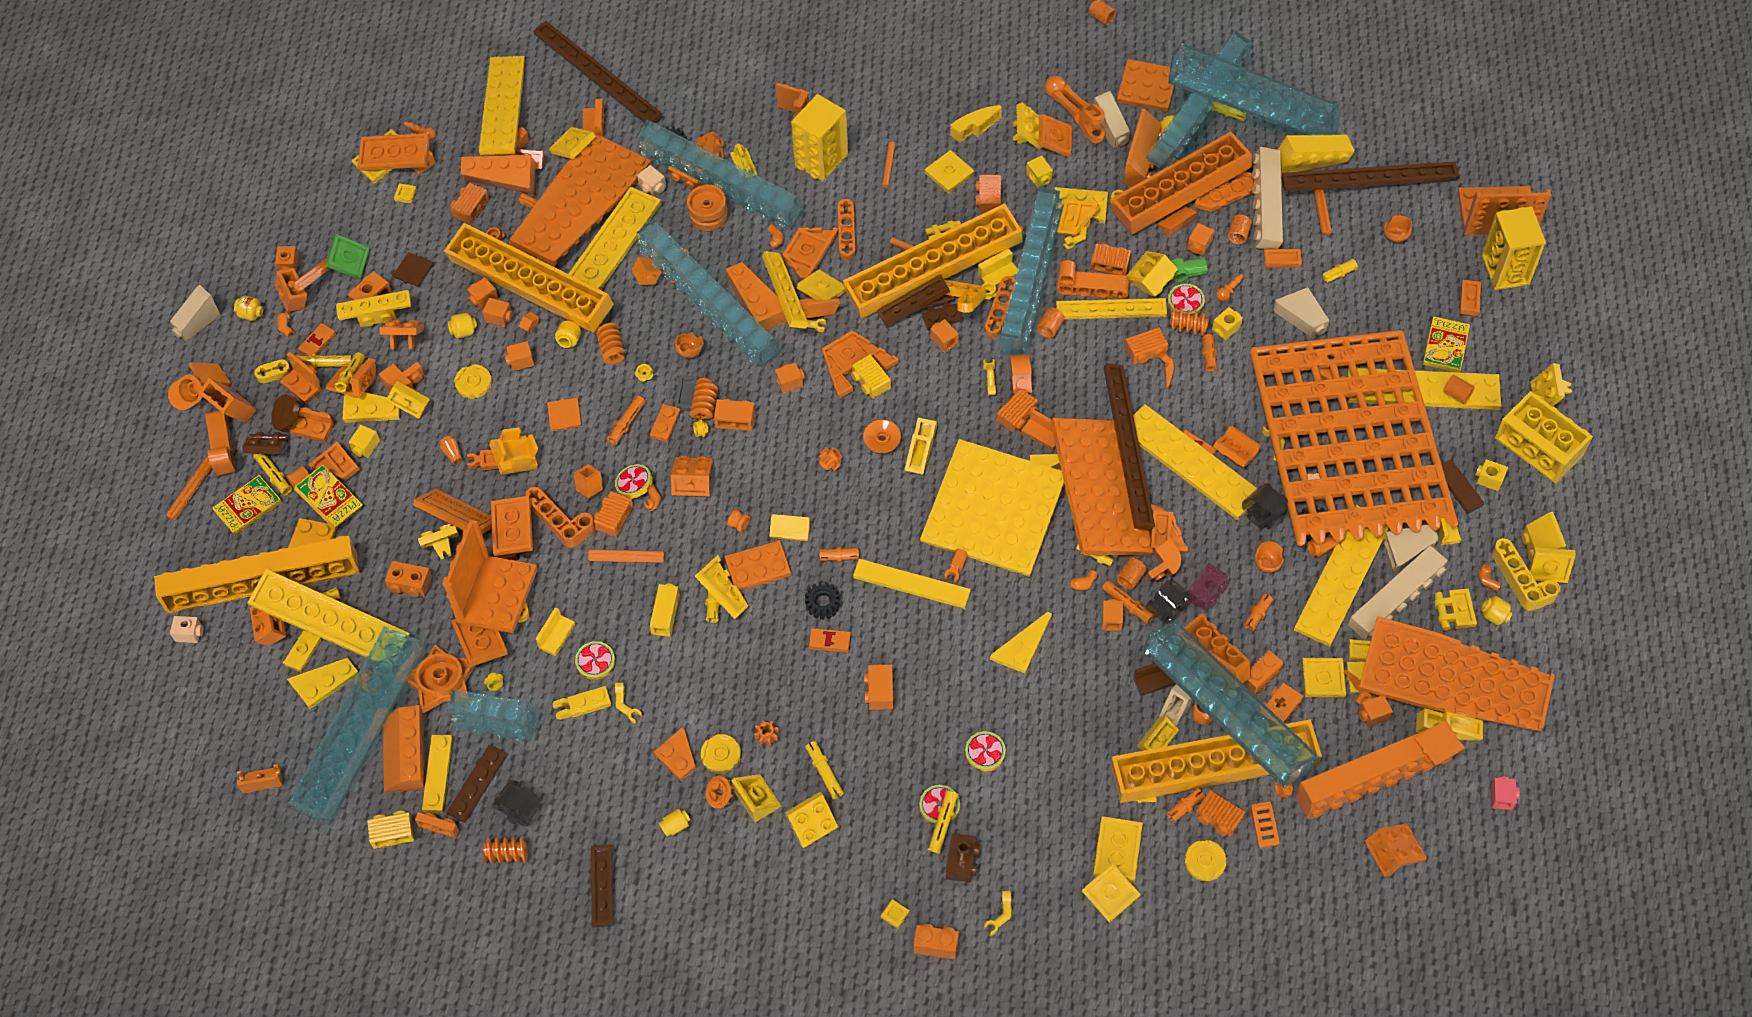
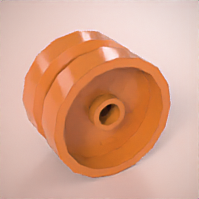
(707, 207)

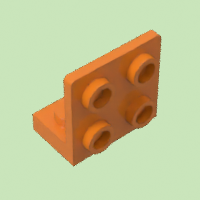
(791, 98)
(301, 380)
(359, 381)
(691, 476)
(1394, 848)

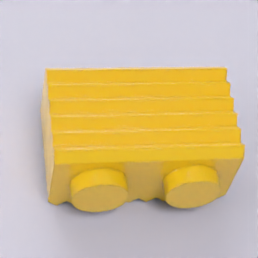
(871, 376)
(390, 829)

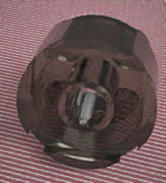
(1265, 506)
(1168, 601)
(517, 803)

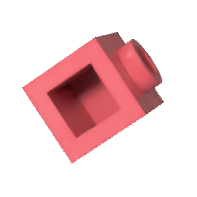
(1504, 793)

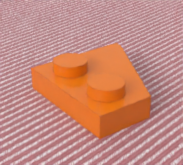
(337, 462)
(1166, 529)
(676, 755)

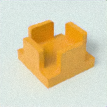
(514, 452)

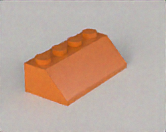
(1145, 136)
(404, 750)

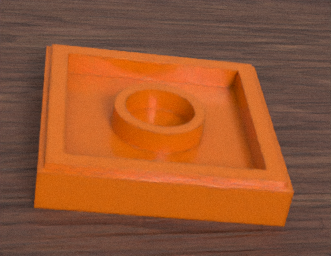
(1055, 135)

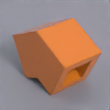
(529, 322)

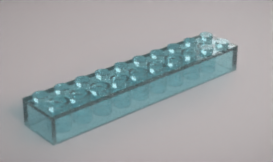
(1252, 92)
(1193, 110)
(714, 170)
(1031, 272)
(707, 294)
(1230, 704)
(356, 726)

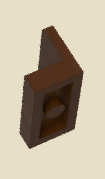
(1151, 679)

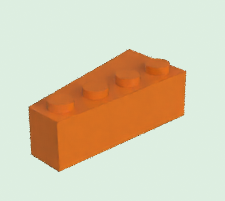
(755, 296)
(1219, 647)

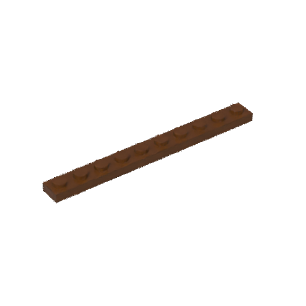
(597, 73)
(1369, 176)
(1129, 447)

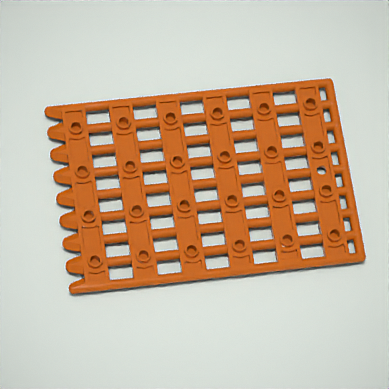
(1353, 451)

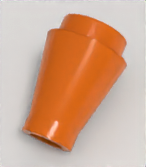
(451, 449)
(1318, 550)

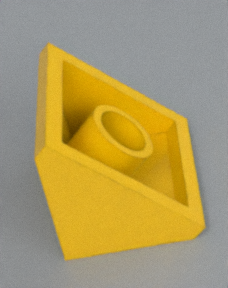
(755, 796)

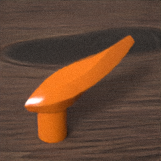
(1169, 367)
(1363, 695)

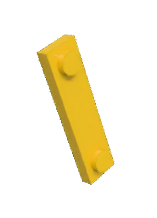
(437, 774)

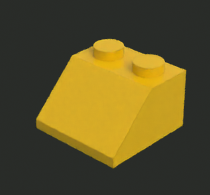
(1152, 273)
(1543, 534)

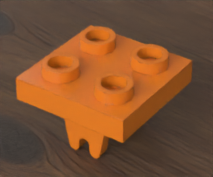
(395, 328)

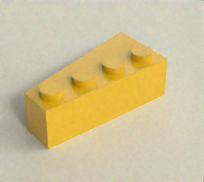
(1314, 151)

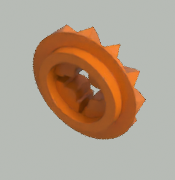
(714, 798)

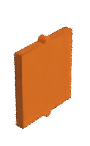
(209, 370)
(564, 414)
(1439, 743)

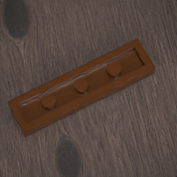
(913, 301)
(476, 784)
(602, 886)

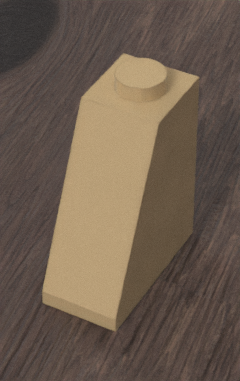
(1114, 124)
(1303, 312)
(194, 314)
(1407, 546)
(1177, 705)

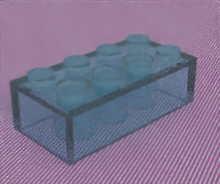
(491, 715)

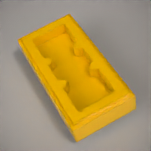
(302, 651)

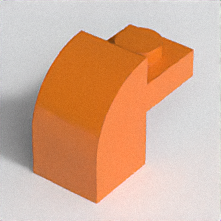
(1021, 372)
(408, 377)
(1169, 560)

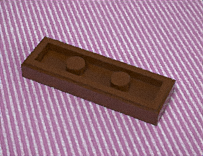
(1461, 488)

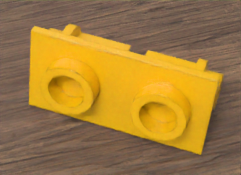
(742, 158)

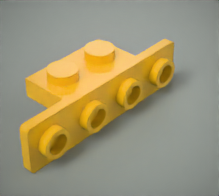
(374, 309)

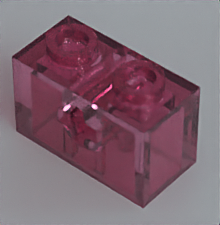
(1209, 578)

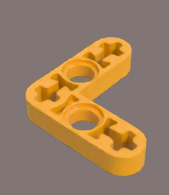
(970, 295)

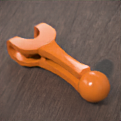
(1085, 114)

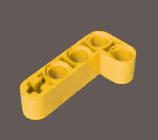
(1506, 554)

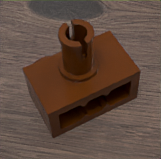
(961, 858)

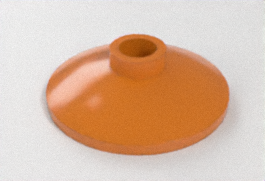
(882, 429)

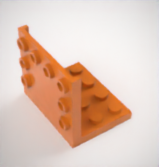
(1480, 205)
(486, 588)

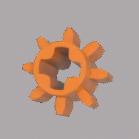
(830, 458)
(764, 728)

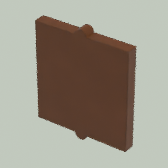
(413, 269)

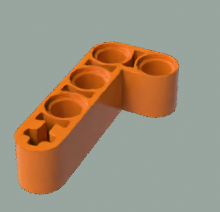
(1090, 284)
(221, 453)
(556, 516)

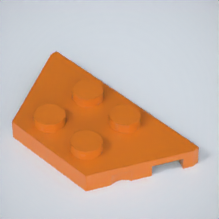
(808, 249)

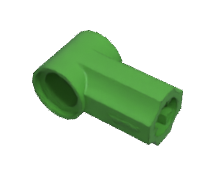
(1189, 268)

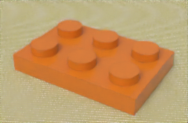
(511, 525)
(758, 565)
(479, 643)

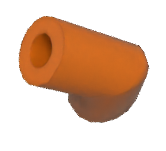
(777, 236)
(282, 320)
(1084, 583)

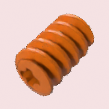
(1189, 322)
(610, 343)
(703, 399)
(505, 850)

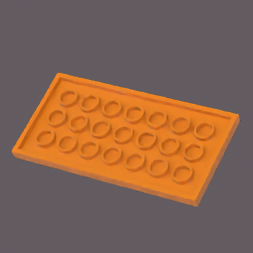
(1097, 488)

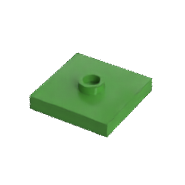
(347, 256)

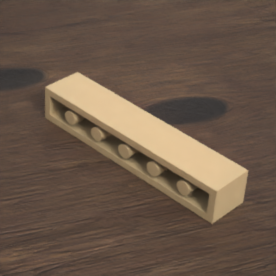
(1267, 198)
(1399, 591)

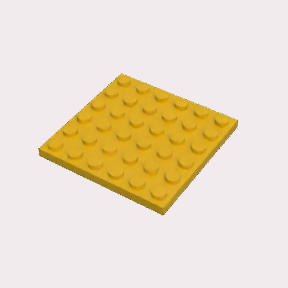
(994, 507)

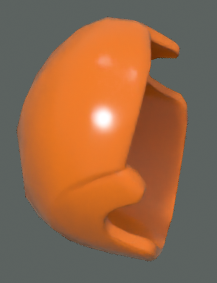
(1398, 228)
(688, 345)
(1268, 556)

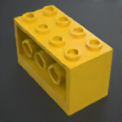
(819, 137)
(1513, 248)
(1543, 437)

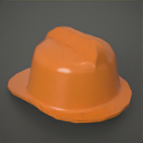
(184, 392)

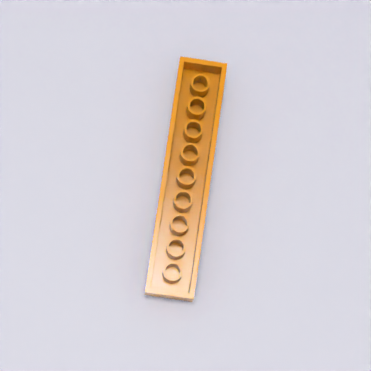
(938, 256)
(529, 277)
(240, 576)
(1192, 765)

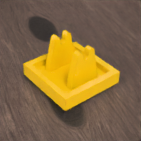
(1027, 125)
(1550, 385)
(439, 539)
(811, 819)

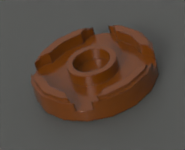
(285, 412)

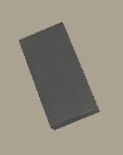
(685, 392)

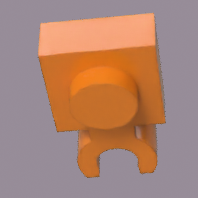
(484, 460)

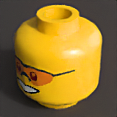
(248, 308)

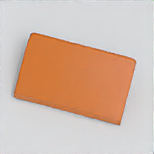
(1177, 221)

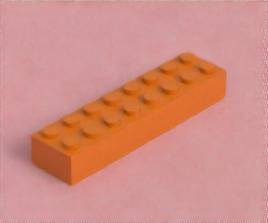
(1181, 182)
(1363, 776)

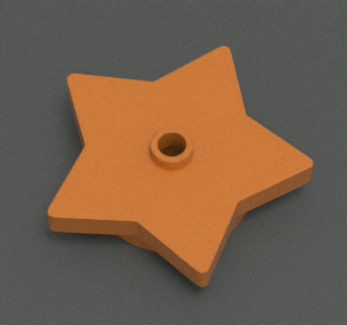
(438, 677)

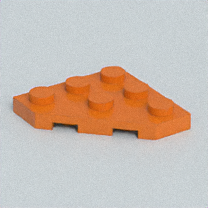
(1226, 193)

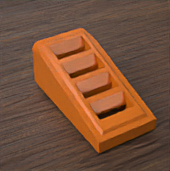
(1259, 808)

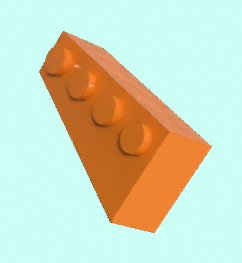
(506, 171)

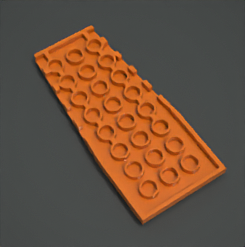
(578, 199)
(1452, 677)

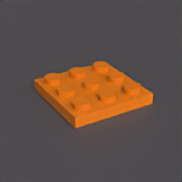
(1146, 86)

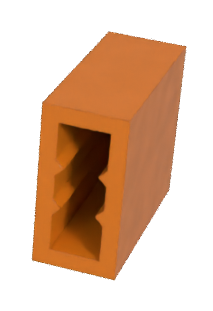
(227, 400)

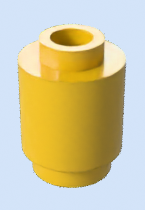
(674, 822)

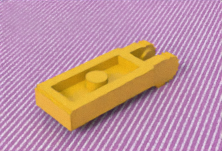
(582, 703)

